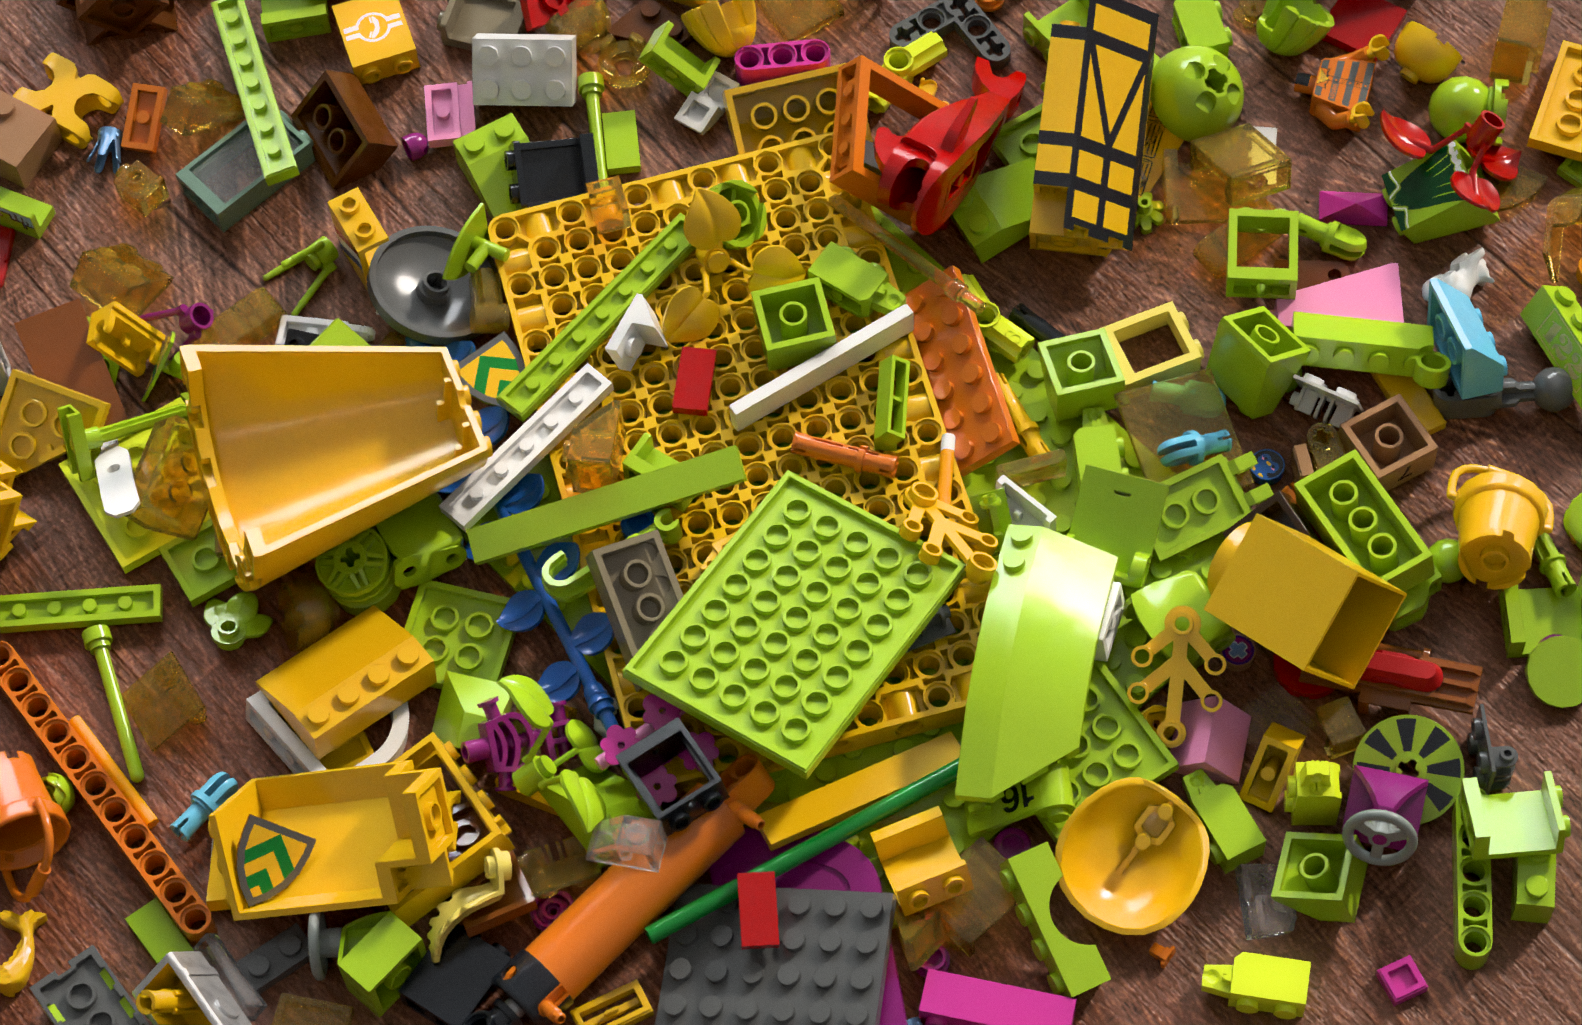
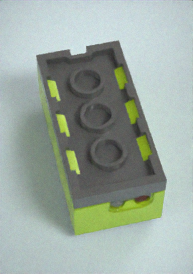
(86, 994)

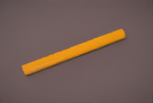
(114, 772)

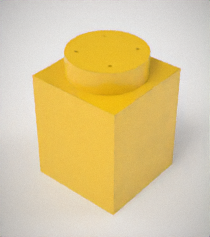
(1301, 599)

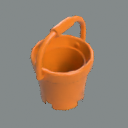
(29, 824)

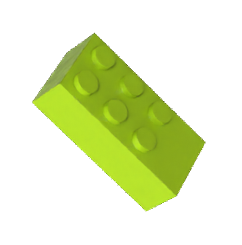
(1363, 522)

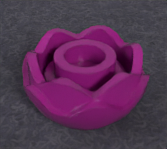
(542, 916)

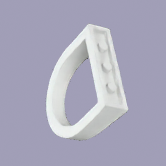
(293, 751)

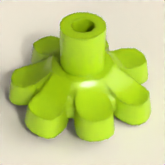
(1148, 213)

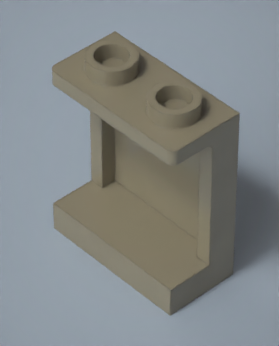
(468, 17)

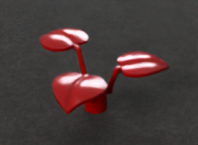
(1496, 161)

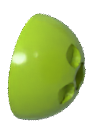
(1196, 92)

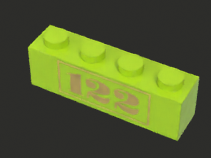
(1557, 326)

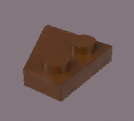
(646, 18)

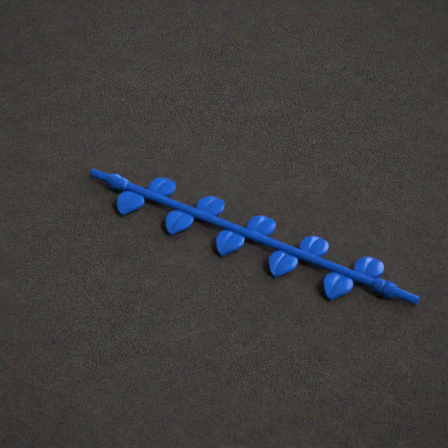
(527, 608)

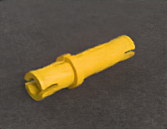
(1026, 429)

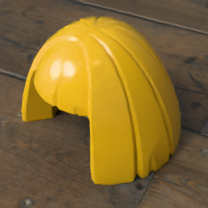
(722, 27)

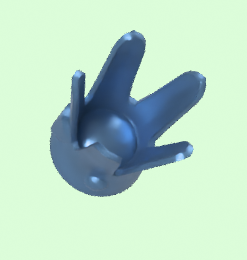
(108, 141)

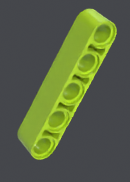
(1470, 894)

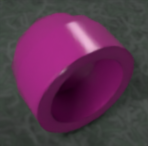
(415, 145)

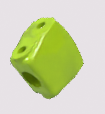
(422, 540)
(1183, 589)

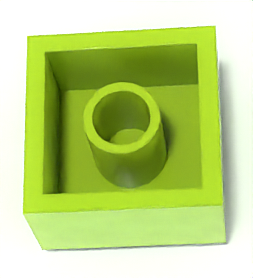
(792, 322)

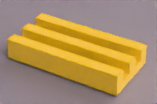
(630, 1019)

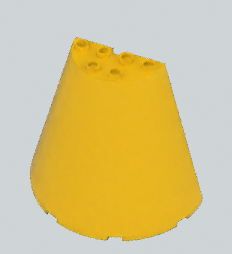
(321, 443)

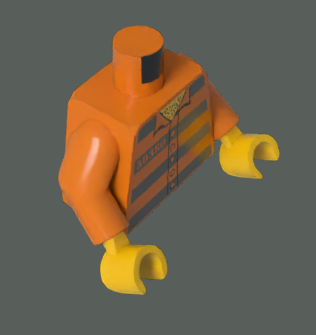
(1344, 86)

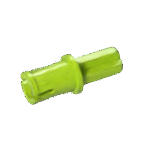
(1553, 566)

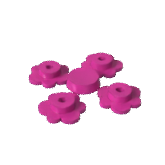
(617, 735)

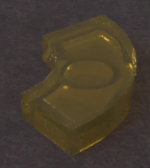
(1520, 190)

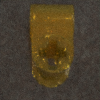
(1323, 445)

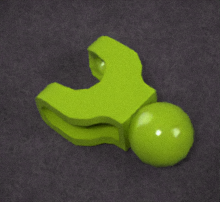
(1446, 571)

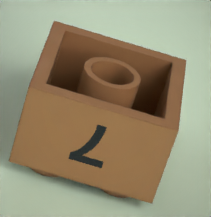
(1390, 442)

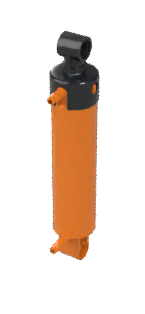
(618, 906)

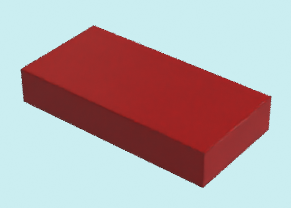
(694, 381)
(758, 910)

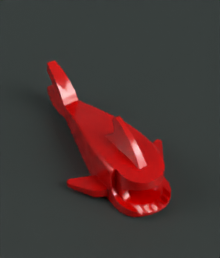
(945, 150)

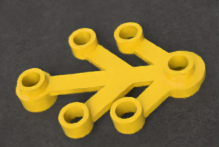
(922, 500)
(1178, 670)

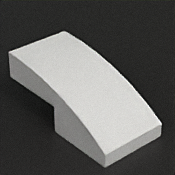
(705, 108)

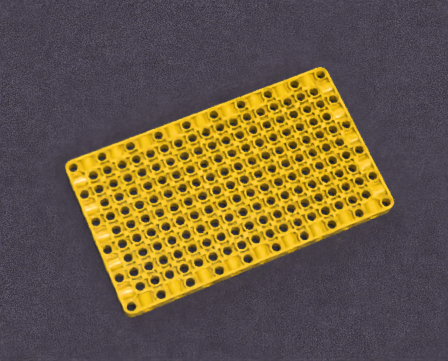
(796, 167)

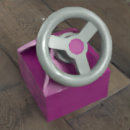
(1383, 812)

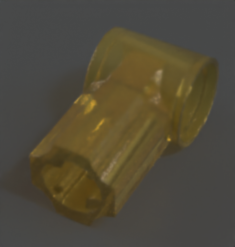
(487, 309)

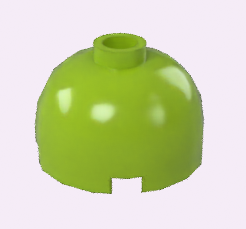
(751, 211)

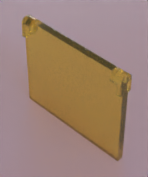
(1170, 409)

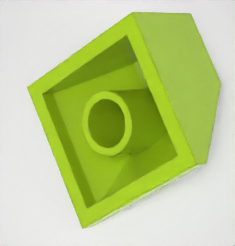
(458, 709)

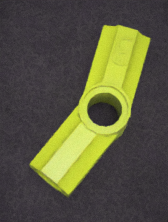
(912, 60)
(1001, 332)

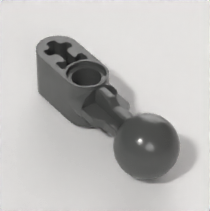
(1549, 390)

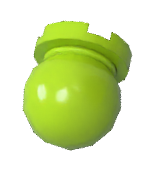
(1462, 101)

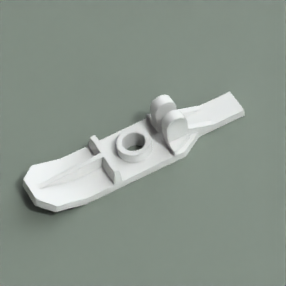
(116, 480)

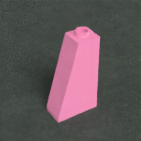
(1364, 295)

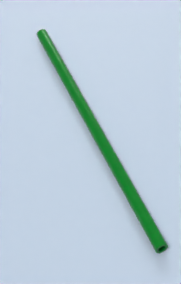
(807, 850)

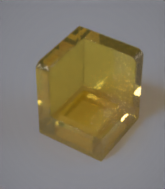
(608, 205)
(1341, 727)

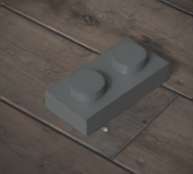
(276, 958)

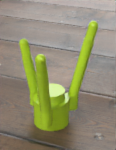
(317, 256)

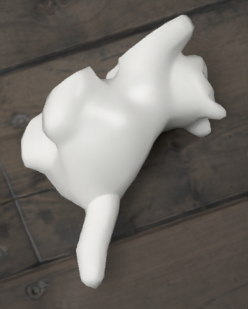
(1464, 273)

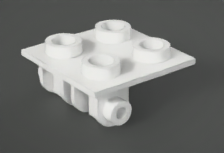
(1313, 389)

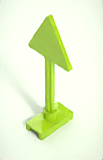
(80, 440)

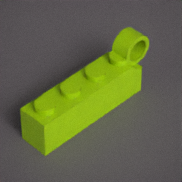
(1372, 347)

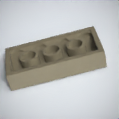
(635, 588)

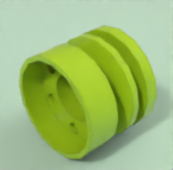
(359, 573)

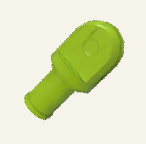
(1333, 237)

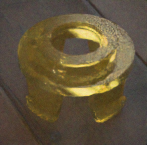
(614, 52)

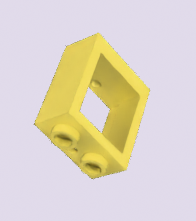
(1148, 321)

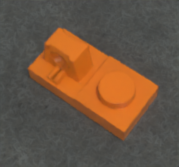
(143, 118)

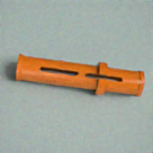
(851, 456)

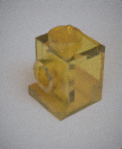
(140, 187)

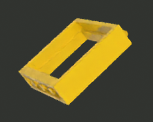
(470, 864)

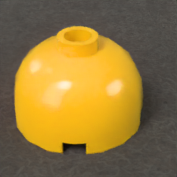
(1423, 55)

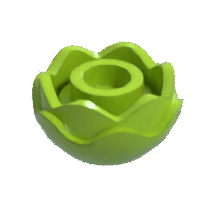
(60, 790)

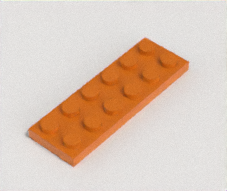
(961, 375)

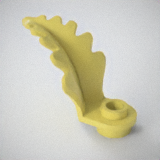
(470, 899)

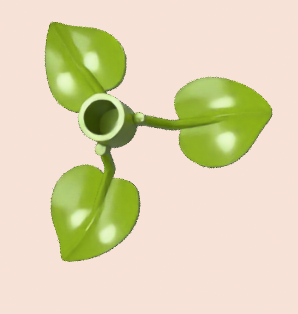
(539, 771)

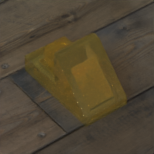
(918, 935)

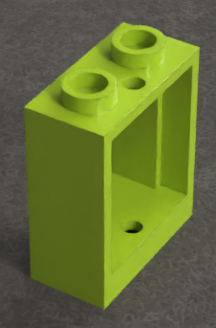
(1261, 281)

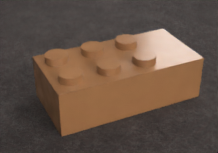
(26, 139)

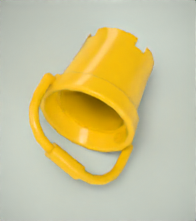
(1497, 523)

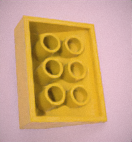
(783, 109)
(348, 680)

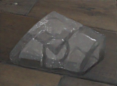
(1260, 912)

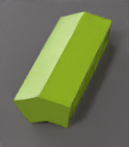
(891, 368)

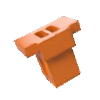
(1161, 953)

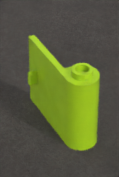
(1120, 522)

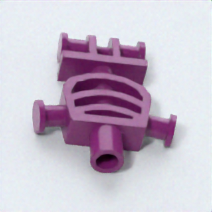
(502, 745)

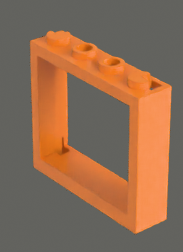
(850, 124)

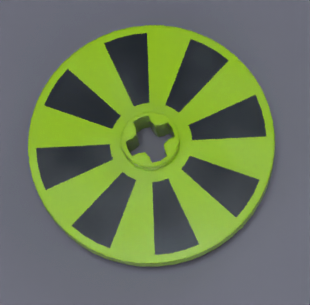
(1426, 743)

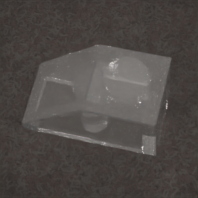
(628, 843)

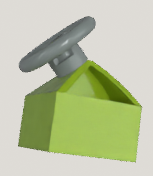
(372, 955)

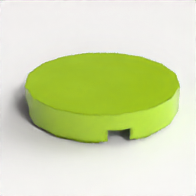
(1556, 671)

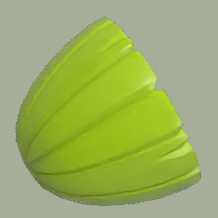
(1293, 25)

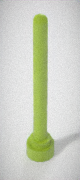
(591, 88)
(98, 641)

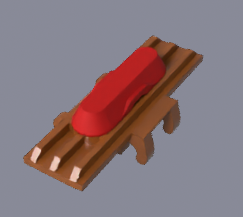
(1408, 677)

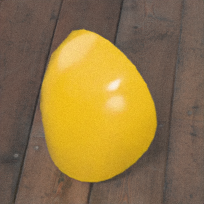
(1132, 857)

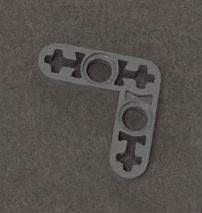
(954, 20)

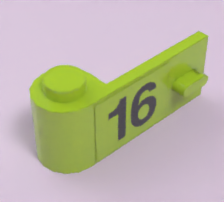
(1046, 796)

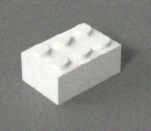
(524, 69)

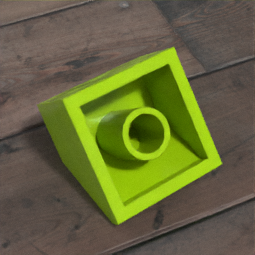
(1080, 373)
(1319, 876)

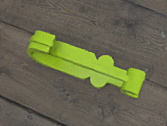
(582, 581)

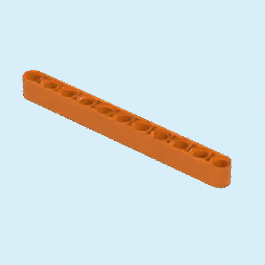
(106, 804)

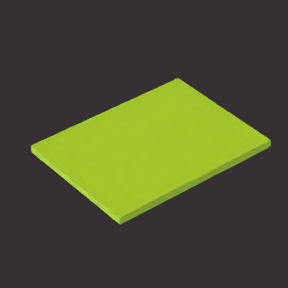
(794, 624)

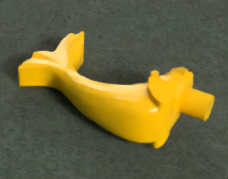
(16, 971)

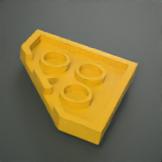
(31, 421)

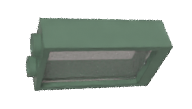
(228, 176)

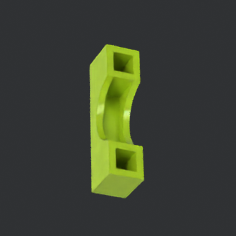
(1070, 965)

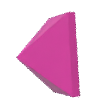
(1353, 208)

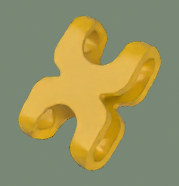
(71, 98)

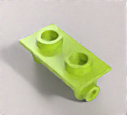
(993, 514)

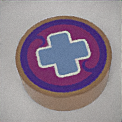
(1240, 653)

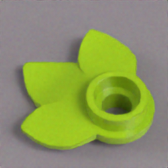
(235, 620)

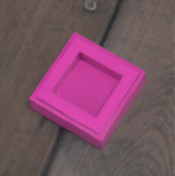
(1402, 980)

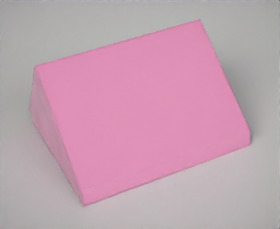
(1213, 740)

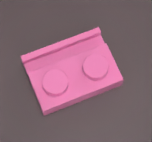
(449, 112)

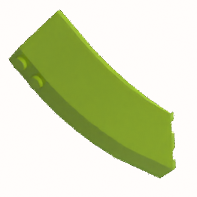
(1032, 660)

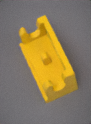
(124, 338)

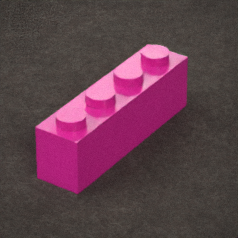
(974, 1001)

